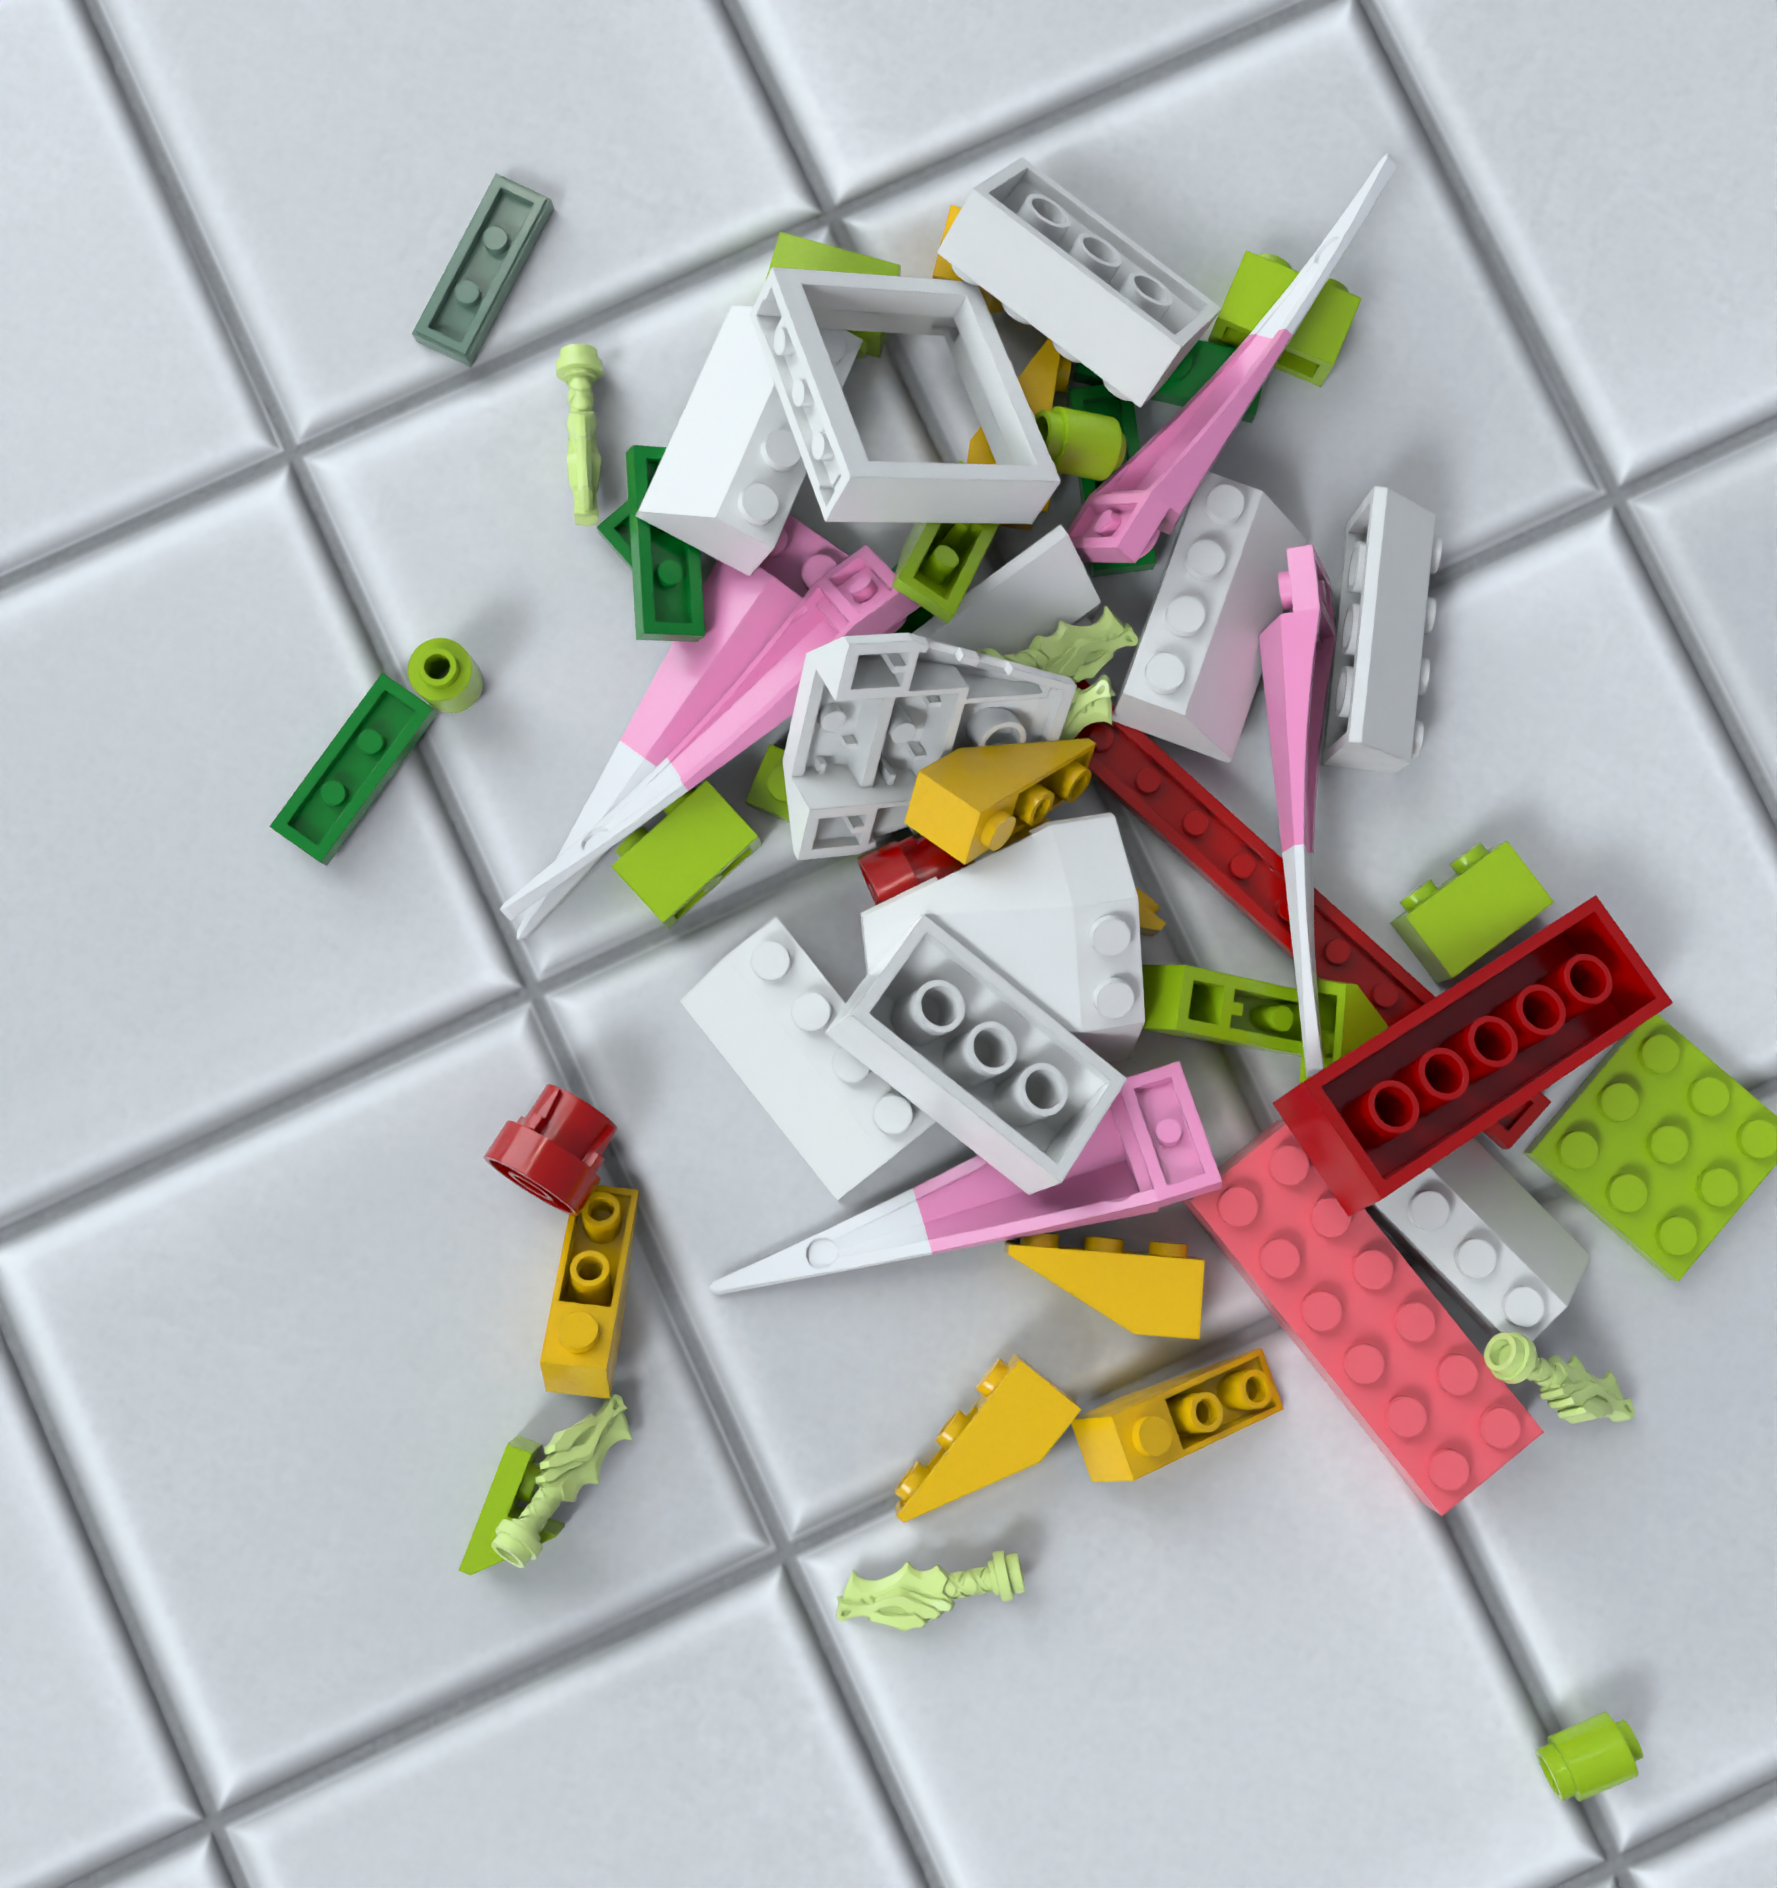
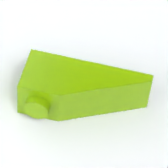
(941, 563)
(1221, 1009)

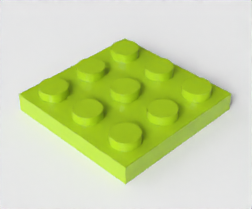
(1659, 1146)

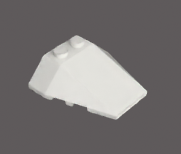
(884, 710)
(1048, 919)

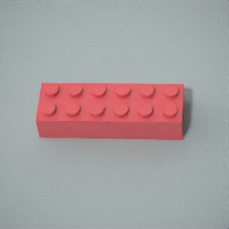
(1364, 1321)

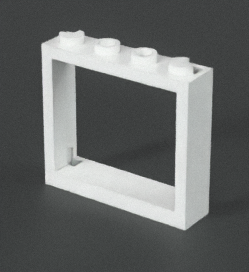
(844, 480)

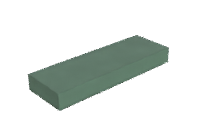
(483, 270)

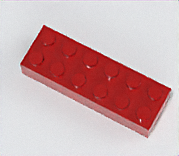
(1471, 1056)

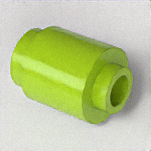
(1082, 442)
(454, 691)
(1590, 1757)

